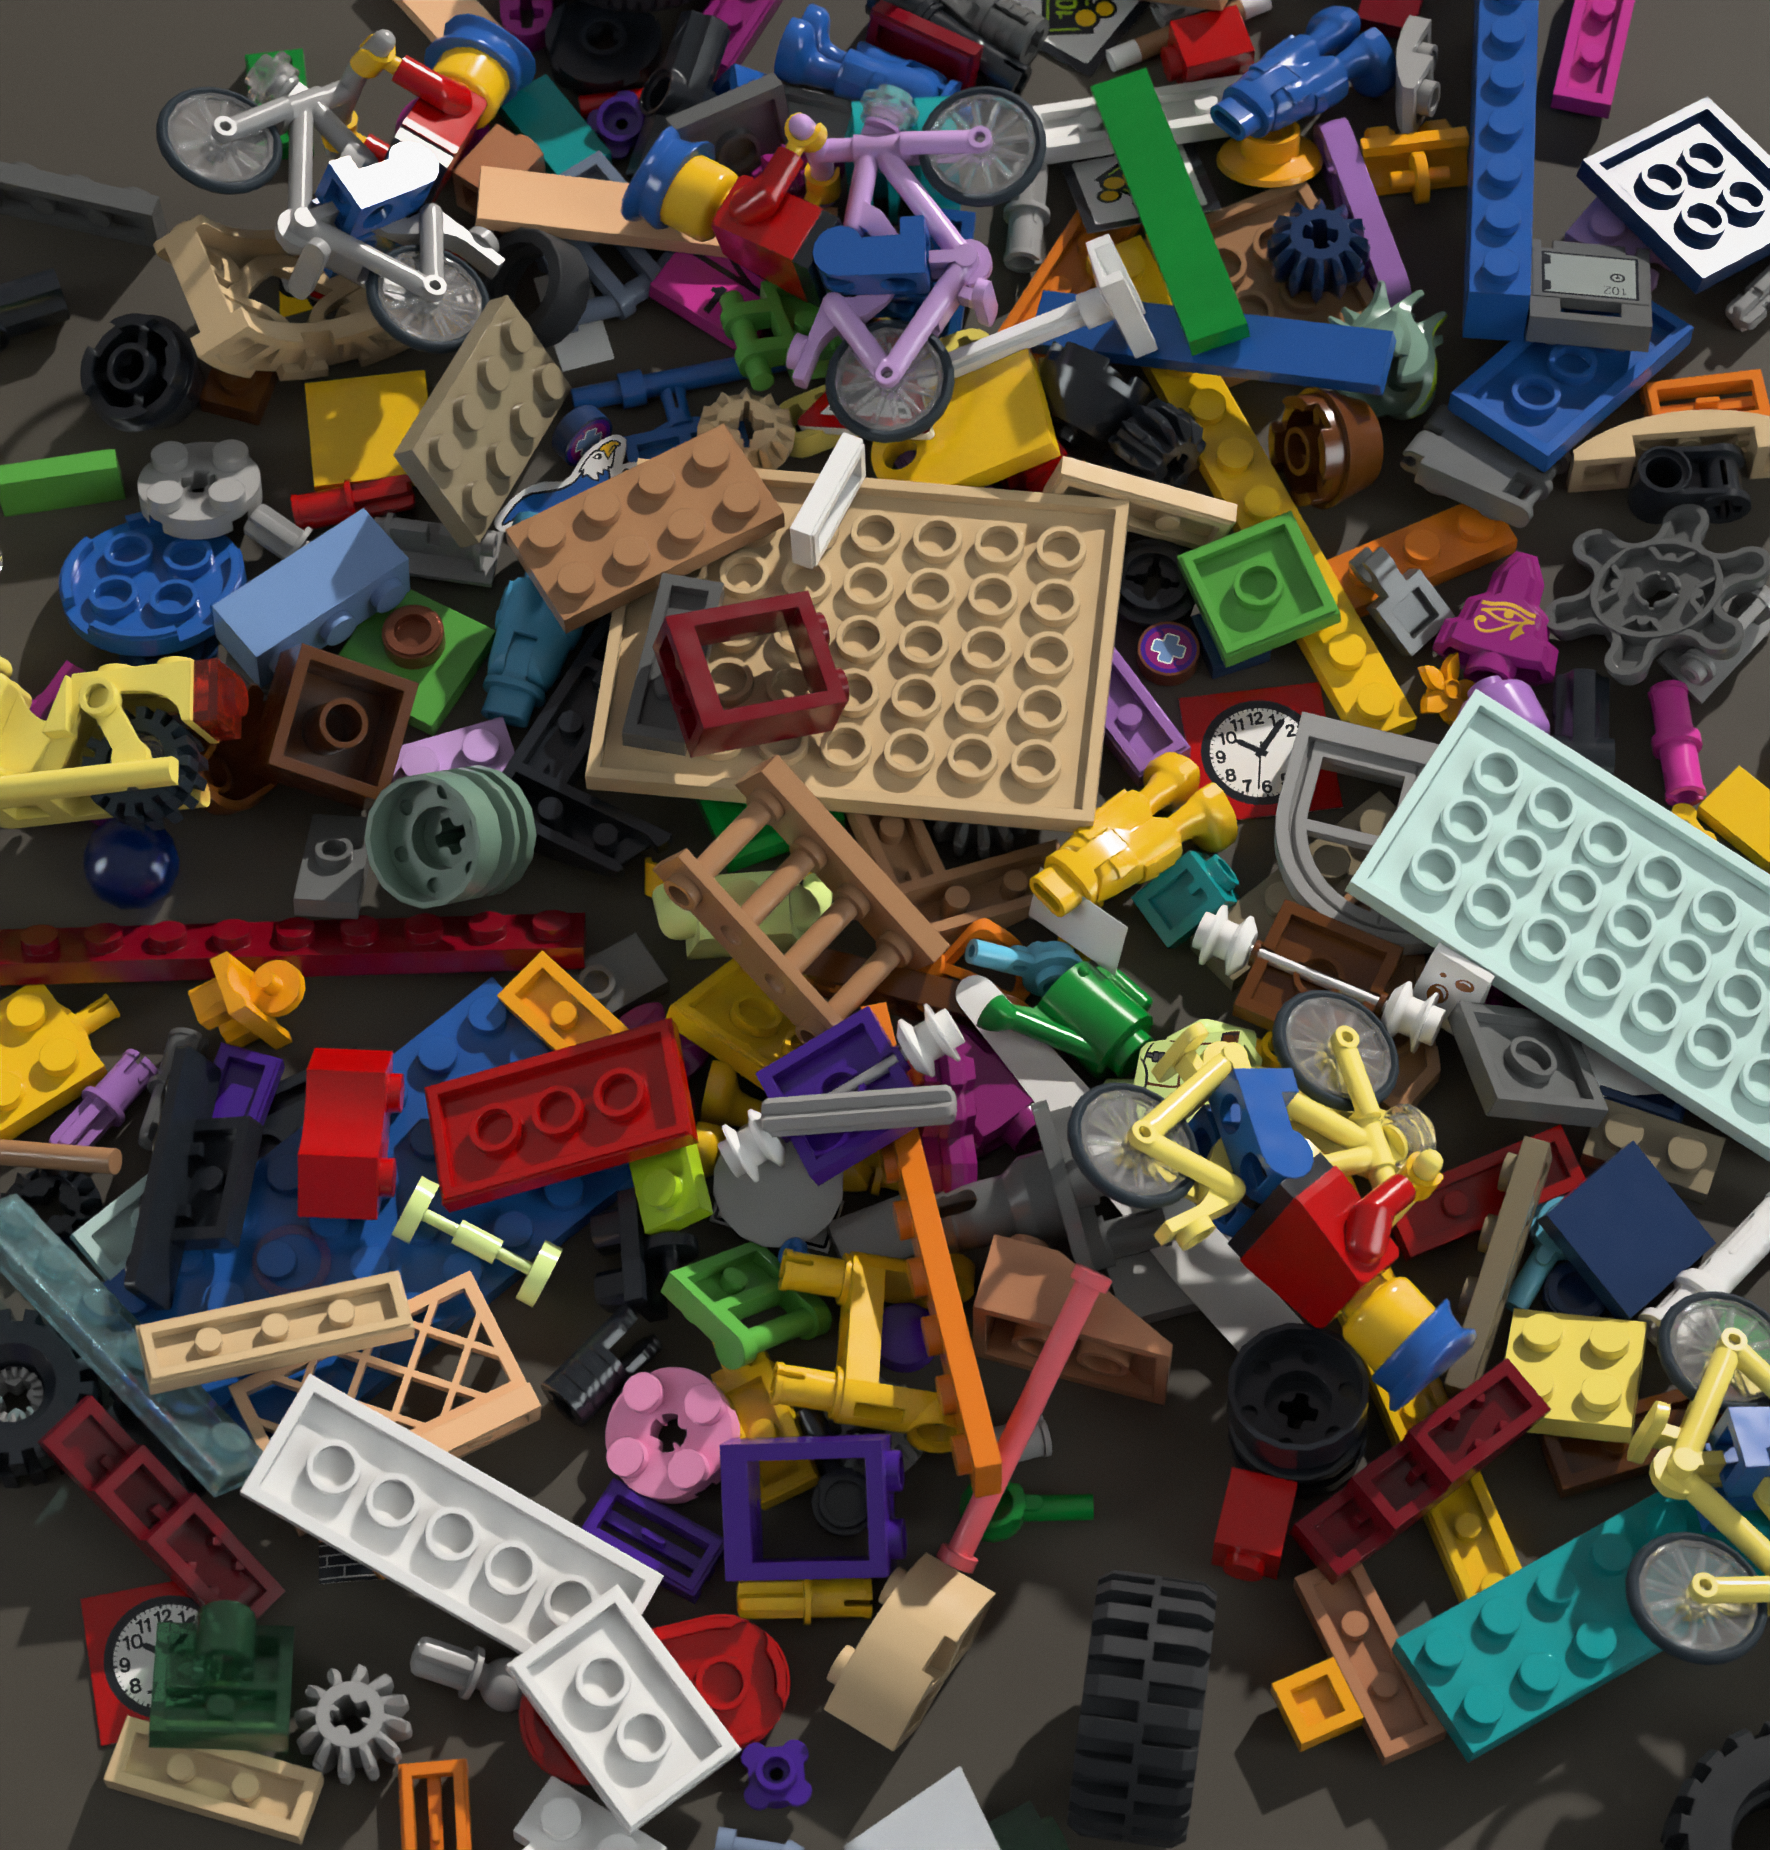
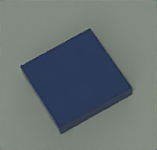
(1626, 1232)

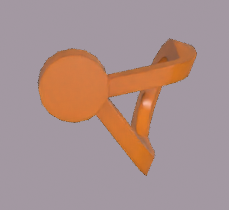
(983, 929)

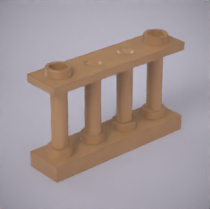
(818, 847)

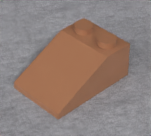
(1021, 1301)

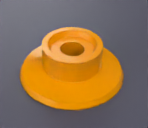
(1273, 161)

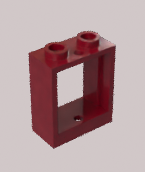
(693, 694)

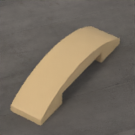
(1609, 457)

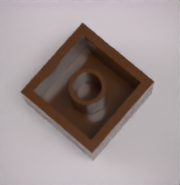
(332, 726)

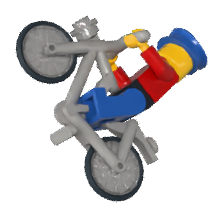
(371, 191)

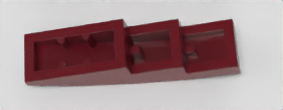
(1419, 1471)
(157, 1510)

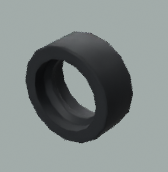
(567, 284)

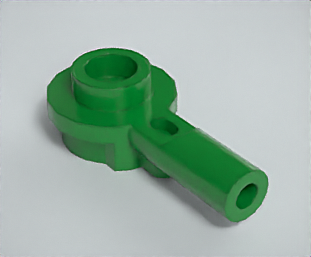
(1018, 1508)

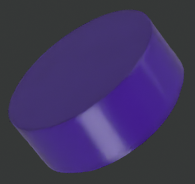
(903, 1339)

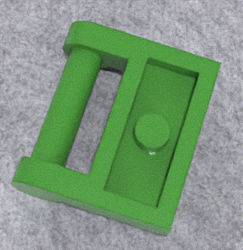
(736, 1286)

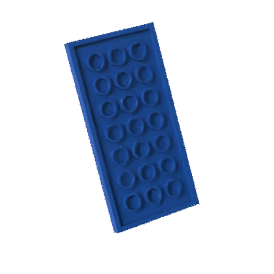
(461, 1042)

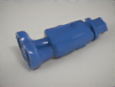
(811, 59)
(1307, 75)

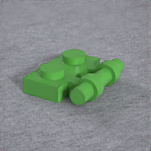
(785, 317)

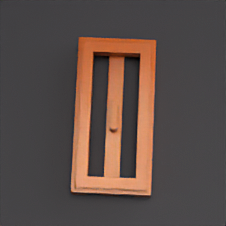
(1708, 385)
(434, 1772)

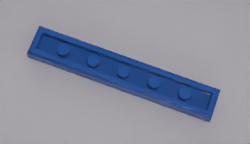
(1275, 351)

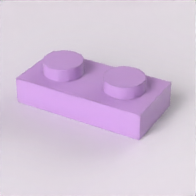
(476, 744)

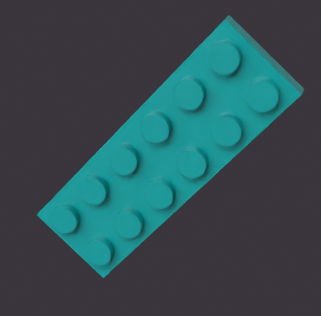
(1544, 1630)

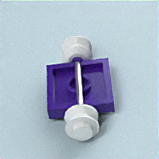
(841, 1059)

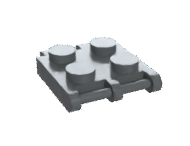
(1476, 470)

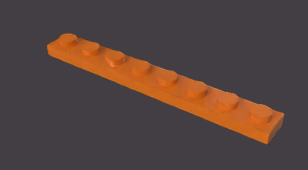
(946, 1328)

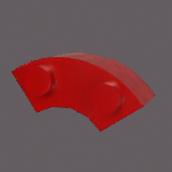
(347, 1133)

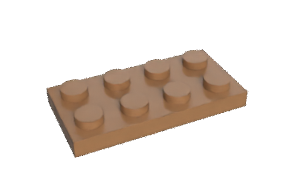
(644, 523)

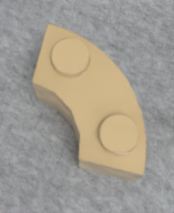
(907, 1650)

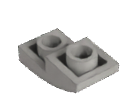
(1415, 64)

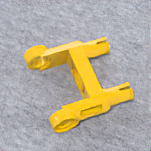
(853, 1390)

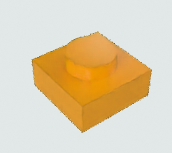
(1316, 1704)

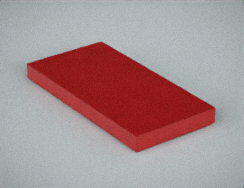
(560, 1115)

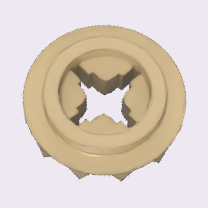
(772, 426)

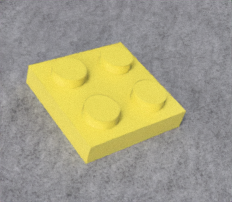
(1582, 1370)

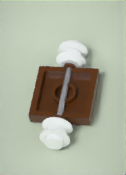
(1315, 953)

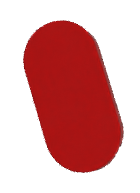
(729, 1664)

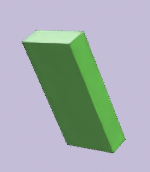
(60, 482)

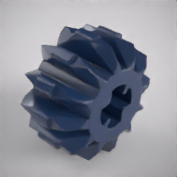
(1318, 250)

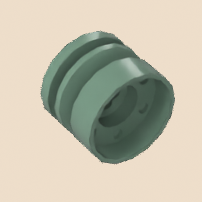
(450, 836)

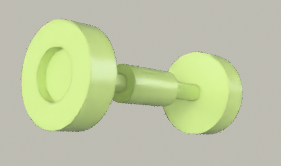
(477, 1241)

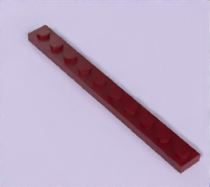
(313, 946)

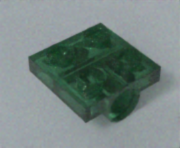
(222, 1682)

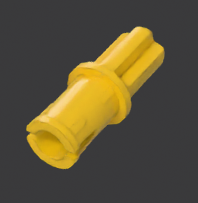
(805, 1598)

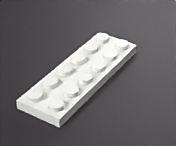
(434, 1521)

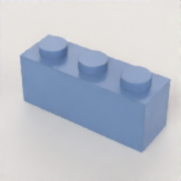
(313, 595)

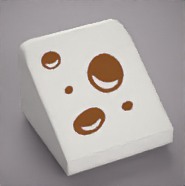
(1453, 979)

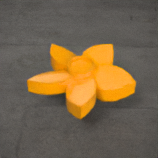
(1444, 690)

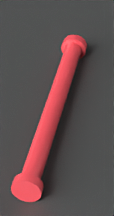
(1026, 1413)

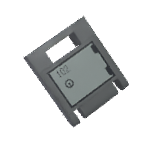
(1591, 280)

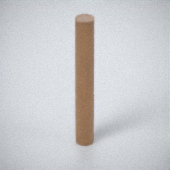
(60, 1157)

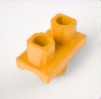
(1416, 160)
(247, 1002)

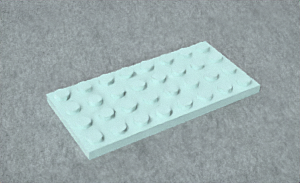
(1588, 911)

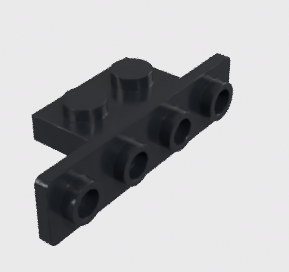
(194, 1180)

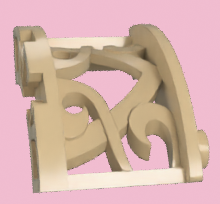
(239, 335)

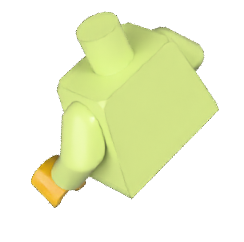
(781, 926)

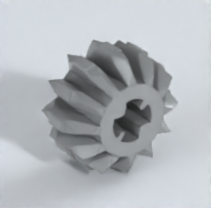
(375, 1709)

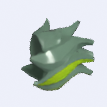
(1414, 363)

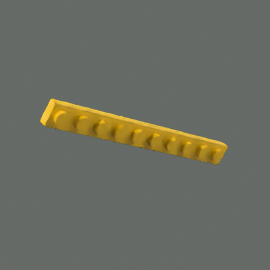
(1242, 474)

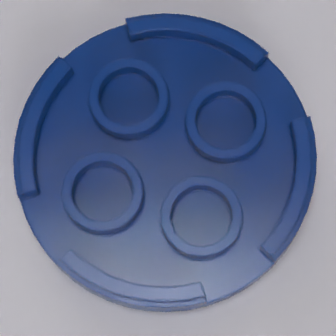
(146, 589)

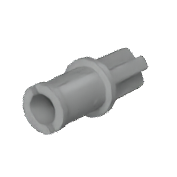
(1025, 220)

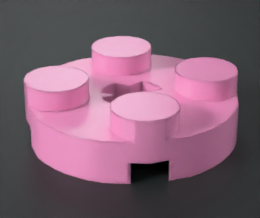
(646, 1407)

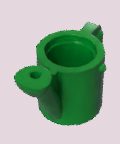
(1086, 1014)

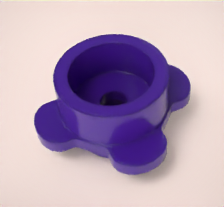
(604, 121)
(766, 1792)

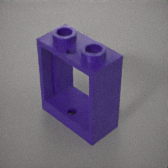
(744, 1518)

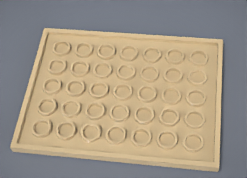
(966, 646)

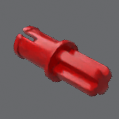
(336, 504)

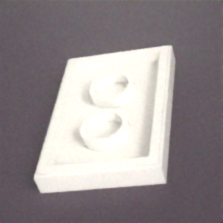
(623, 1709)

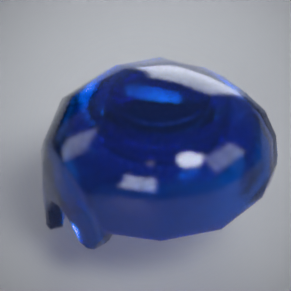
(130, 864)

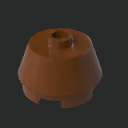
(1326, 447)

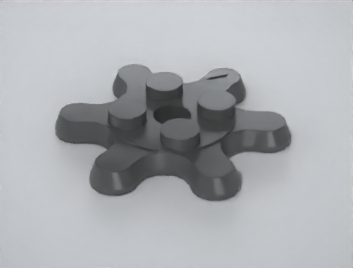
(1637, 571)

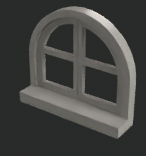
(1352, 752)

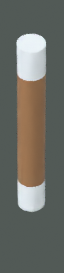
(1151, 43)

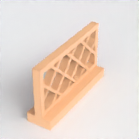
(457, 1430)

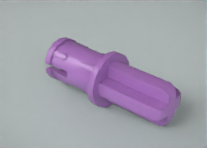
(106, 1102)

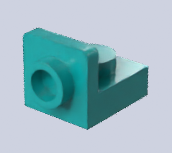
(1184, 893)

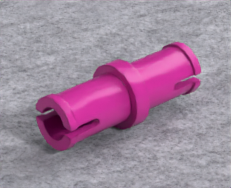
(1676, 743)

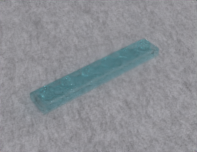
(105, 1337)

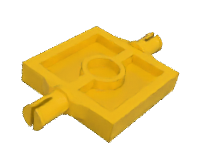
(45, 1055)

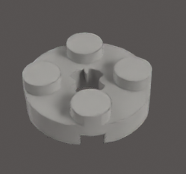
(221, 468)

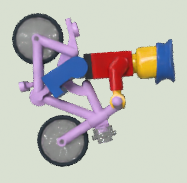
(890, 374)

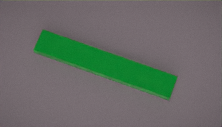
(1170, 212)

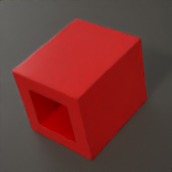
(1207, 46)
(1253, 1525)

